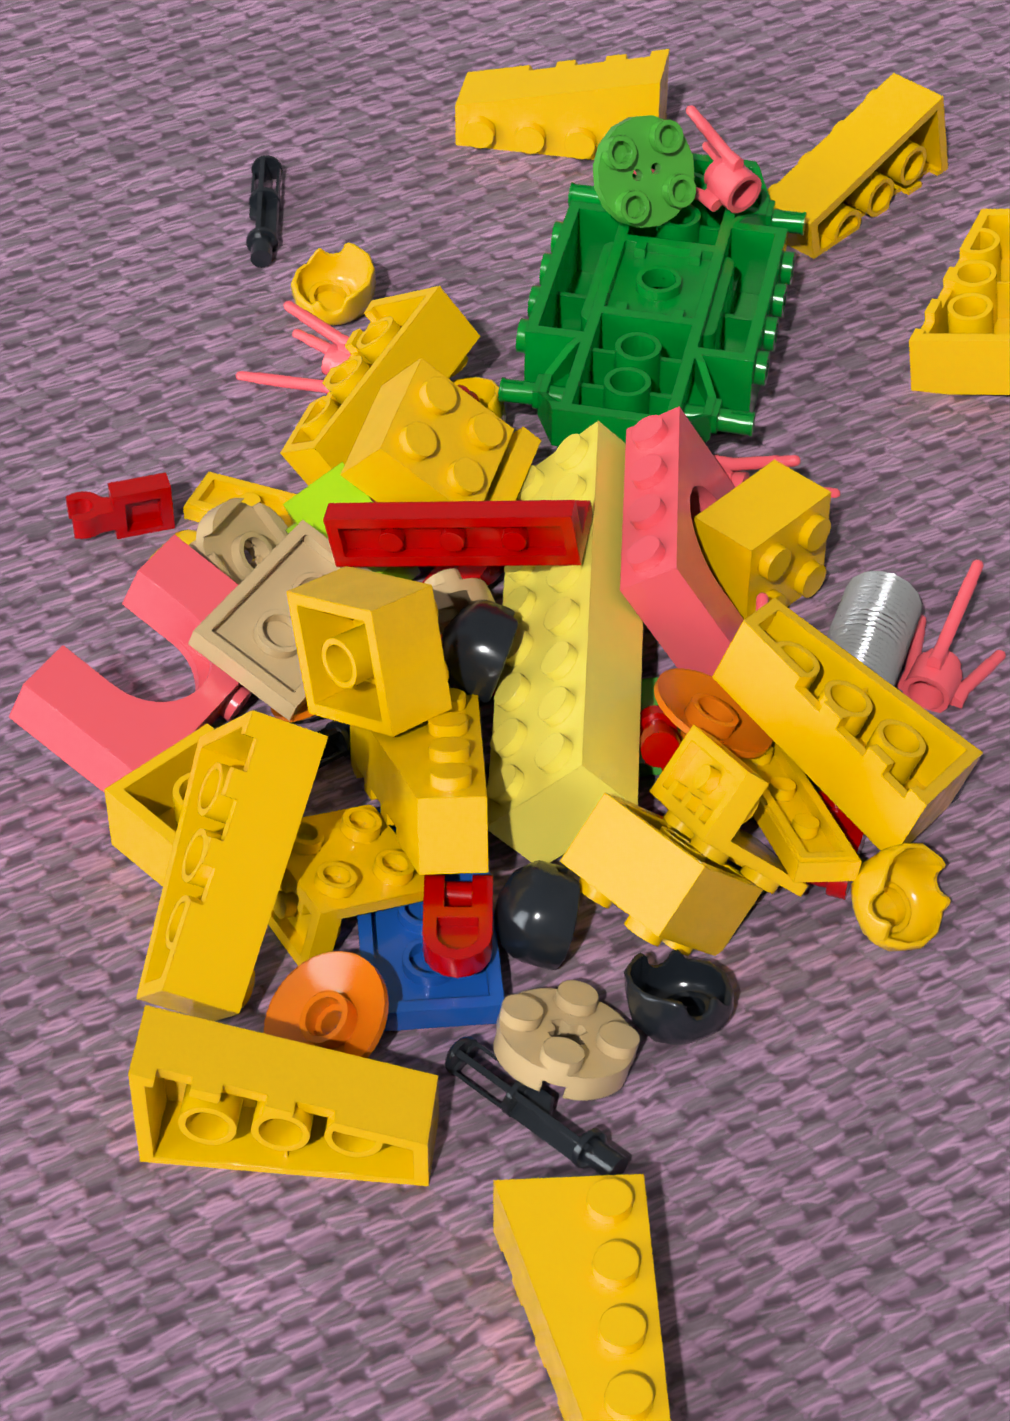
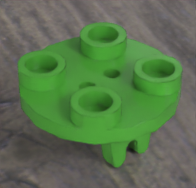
(651, 196)

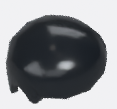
(478, 646)
(538, 914)
(661, 992)

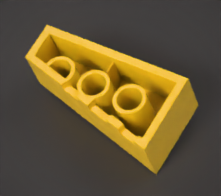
(559, 107)
(864, 163)
(967, 328)
(845, 726)
(431, 787)
(228, 863)
(276, 1104)
(588, 1290)

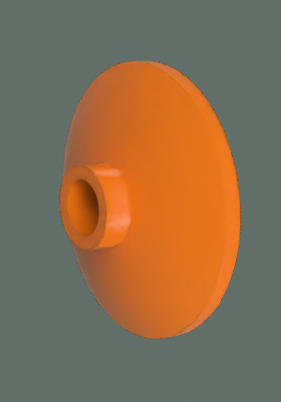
(698, 699)
(330, 992)

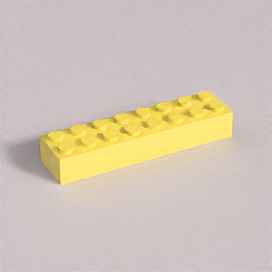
(573, 670)

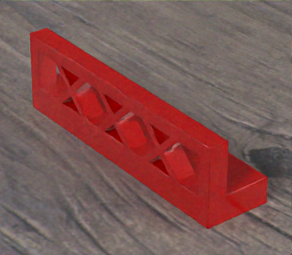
(458, 533)

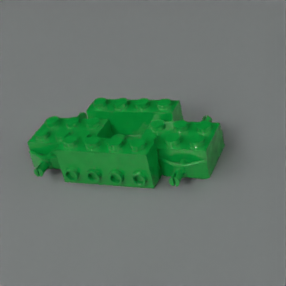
(655, 315)

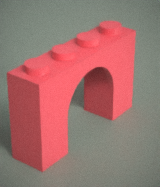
(663, 570)
(112, 732)

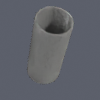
(851, 630)

